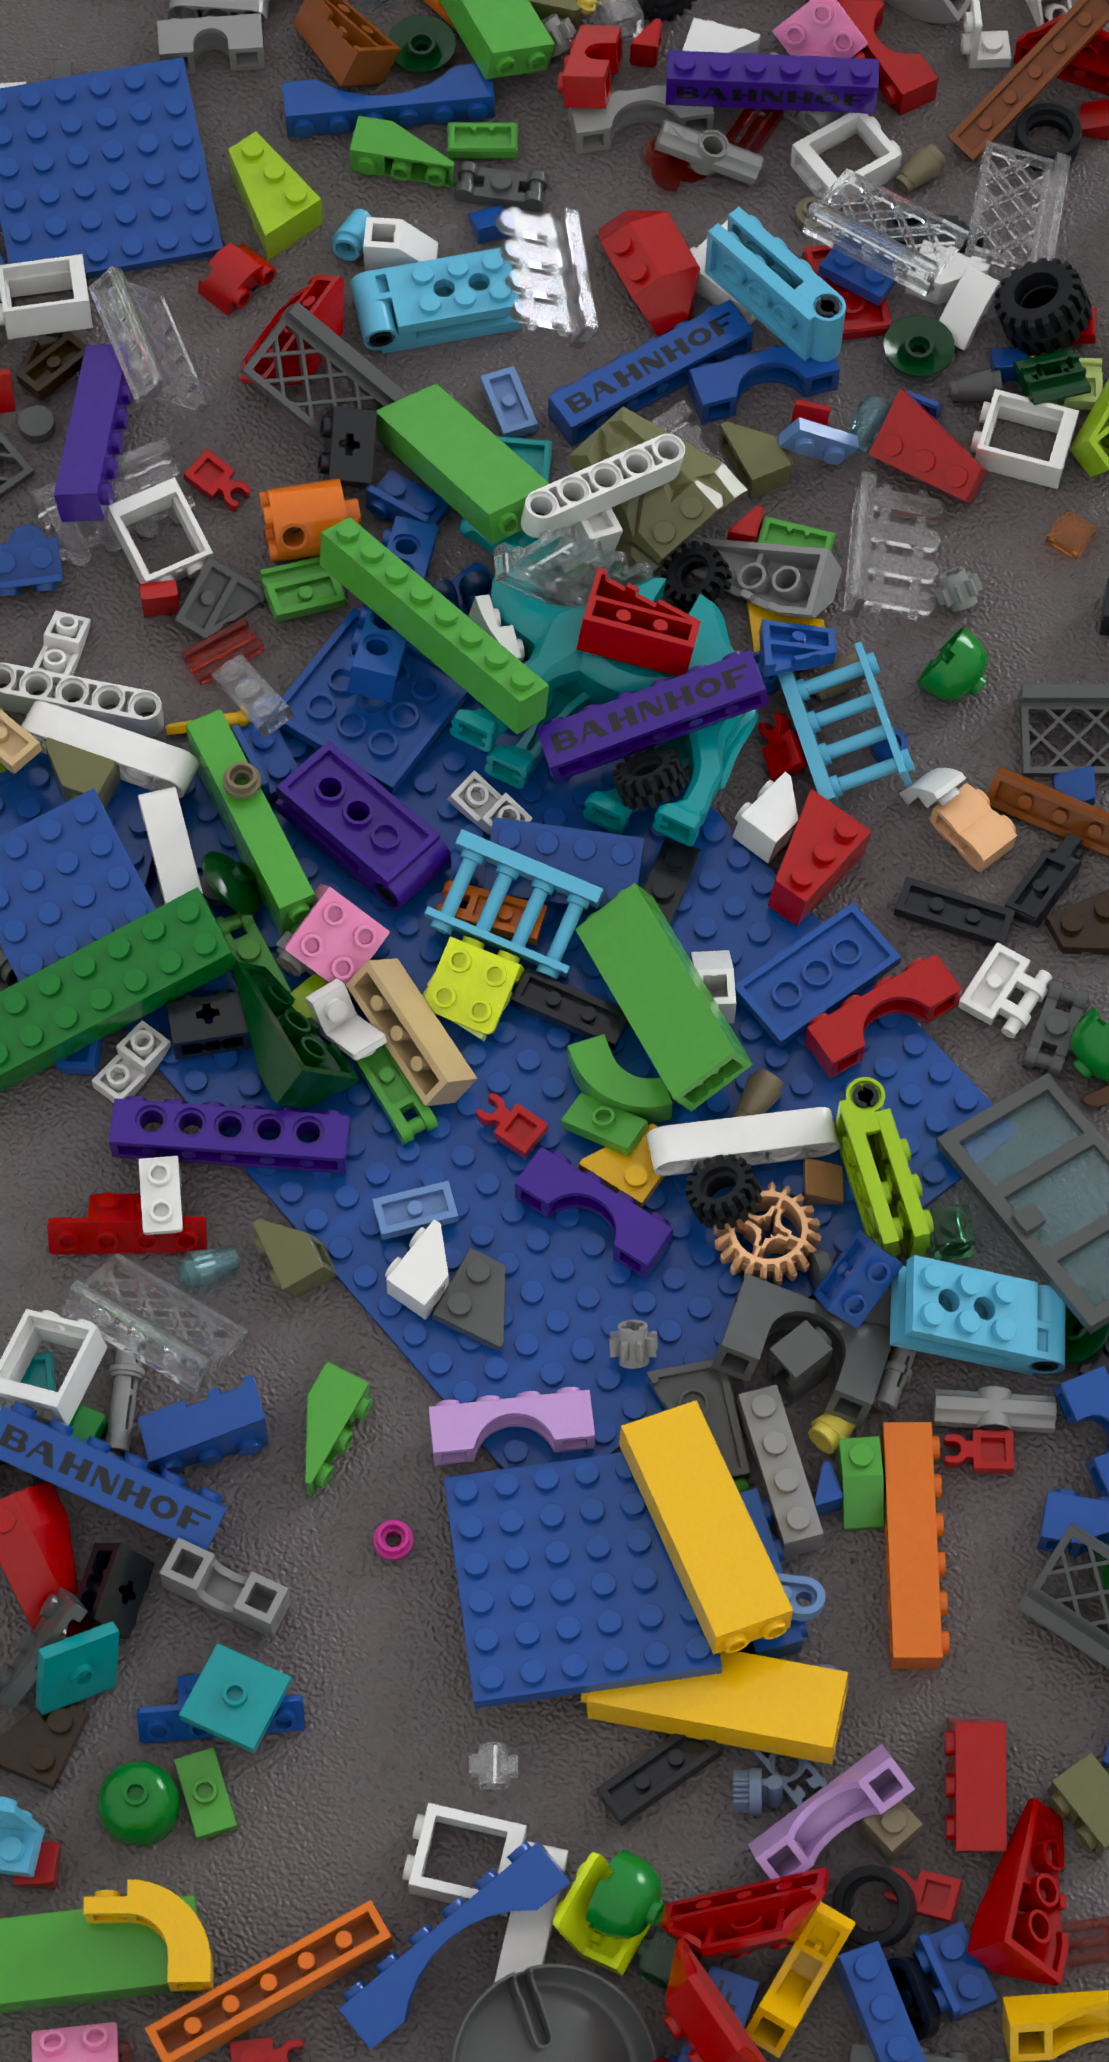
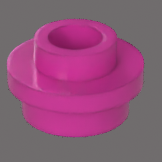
(393, 1528)

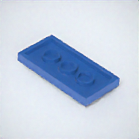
(592, 856)
(816, 974)

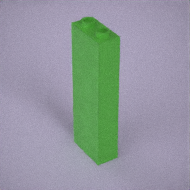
(501, 35)
(459, 460)
(251, 825)
(663, 997)
(67, 1961)

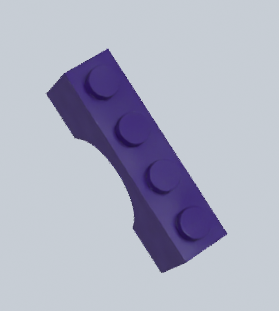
(555, 1185)

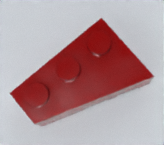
(926, 450)

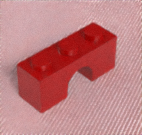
(589, 67)

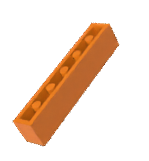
(912, 1546)
(270, 1986)

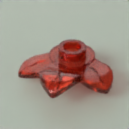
(667, 169)

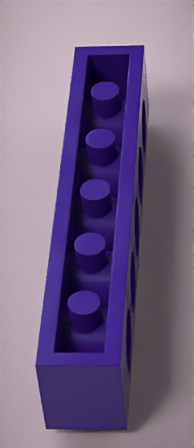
(246, 1149)

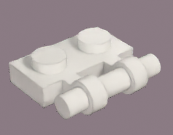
(994, 984)

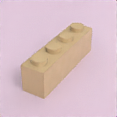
(412, 1032)

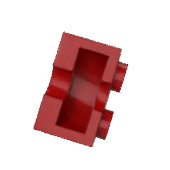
(233, 276)

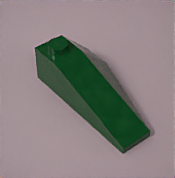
(287, 1049)

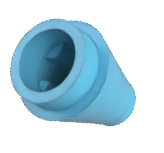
(349, 238)

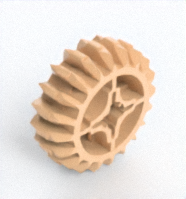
(781, 1242)

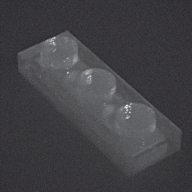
(252, 695)

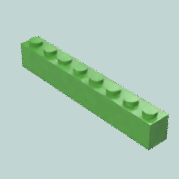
(434, 625)

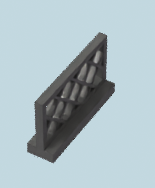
(335, 353)
(1066, 700)
(1061, 1616)

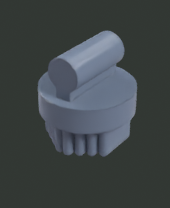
(753, 1791)

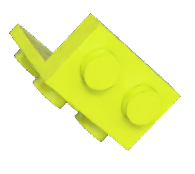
(473, 984)
(573, 1926)

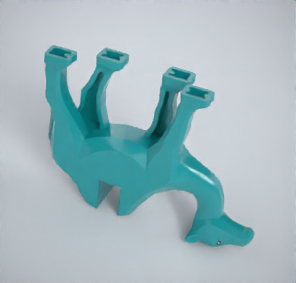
(586, 679)

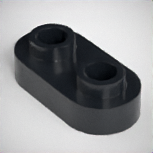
(916, 1996)

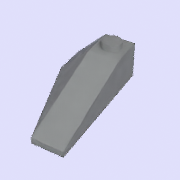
(777, 576)

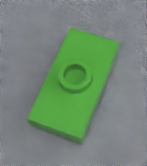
(482, 139)
(788, 533)
(604, 1124)
(205, 1794)

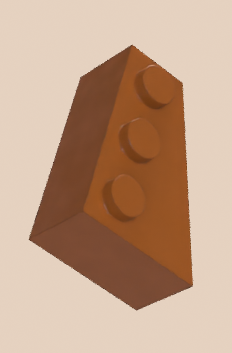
(346, 42)

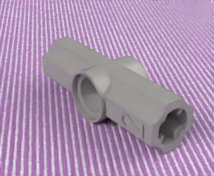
(708, 152)
(994, 1410)

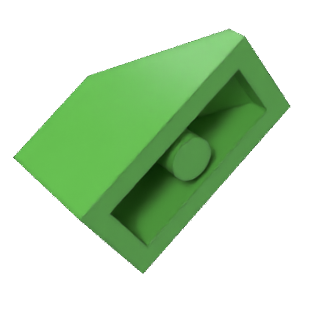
(861, 1483)

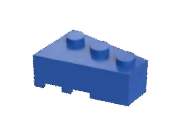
(205, 1430)

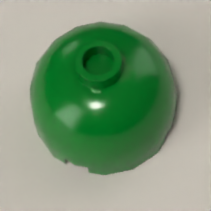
(956, 668)
(1091, 1046)
(138, 1804)
(627, 1899)

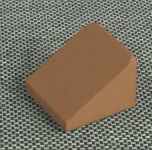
(822, 1183)

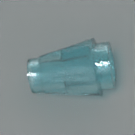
(869, 420)
(207, 1265)

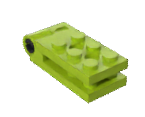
(870, 1135)

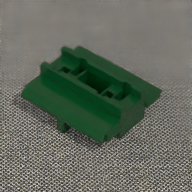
(1052, 377)

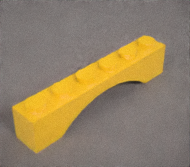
(1052, 2024)

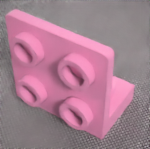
(820, 30)
(335, 937)
(77, 2044)

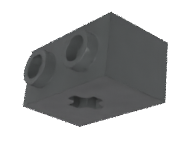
(799, 1361)

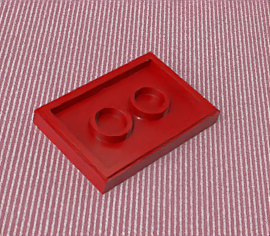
(861, 316)

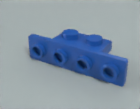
(164, 1724)

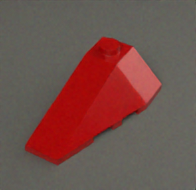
(37, 1549)
(1023, 1903)

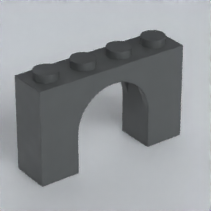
(769, 1310)

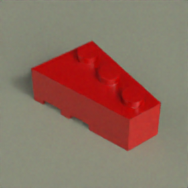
(635, 629)
(817, 858)
(976, 1784)

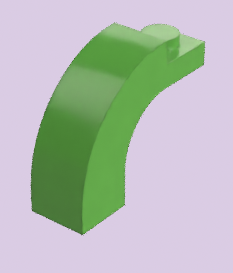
(603, 1079)

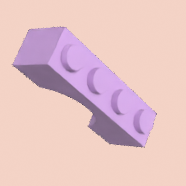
(559, 1417)
(859, 1792)

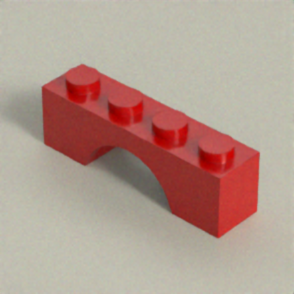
(903, 78)
(921, 991)

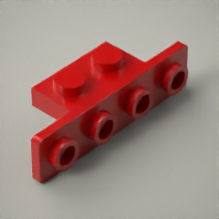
(117, 1227)

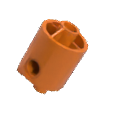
(300, 513)

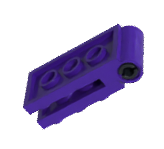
(361, 826)

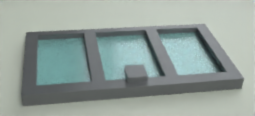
(1047, 1185)

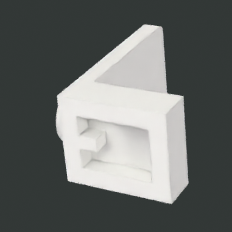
(983, 48)
(341, 1024)
(161, 1195)

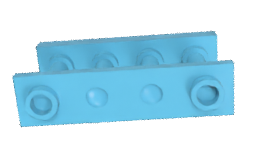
(810, 723)
(509, 867)

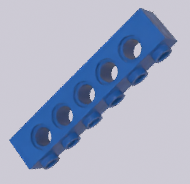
(379, 646)

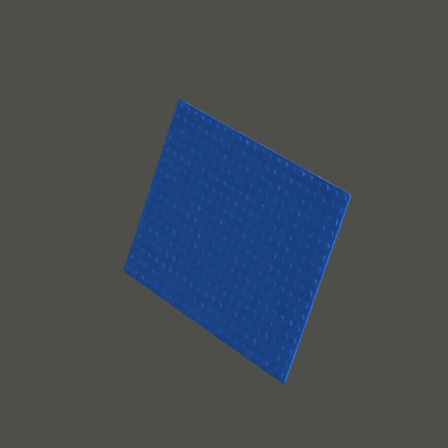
(559, 1269)

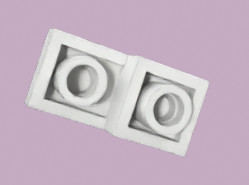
(968, 305)
(490, 621)
(63, 643)
(934, 786)
(481, 803)
(134, 1064)

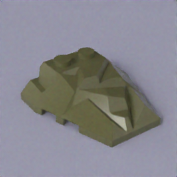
(667, 515)

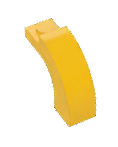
(170, 1917)
(799, 1979)

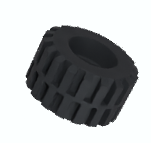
(1043, 306)

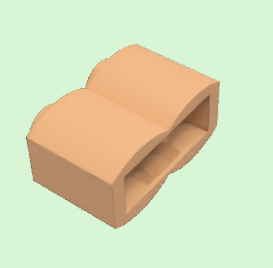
(974, 827)

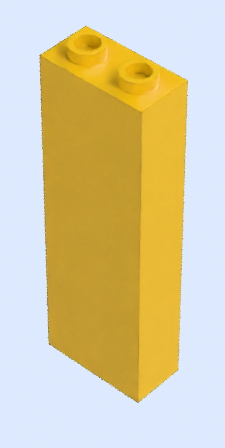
(706, 1528)
(749, 1705)

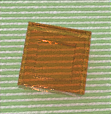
(1071, 534)

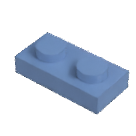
(508, 403)
(818, 441)
(413, 1209)

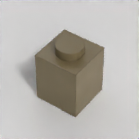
(891, 1831)

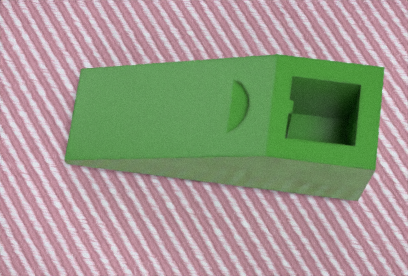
(393, 152)
(332, 1411)

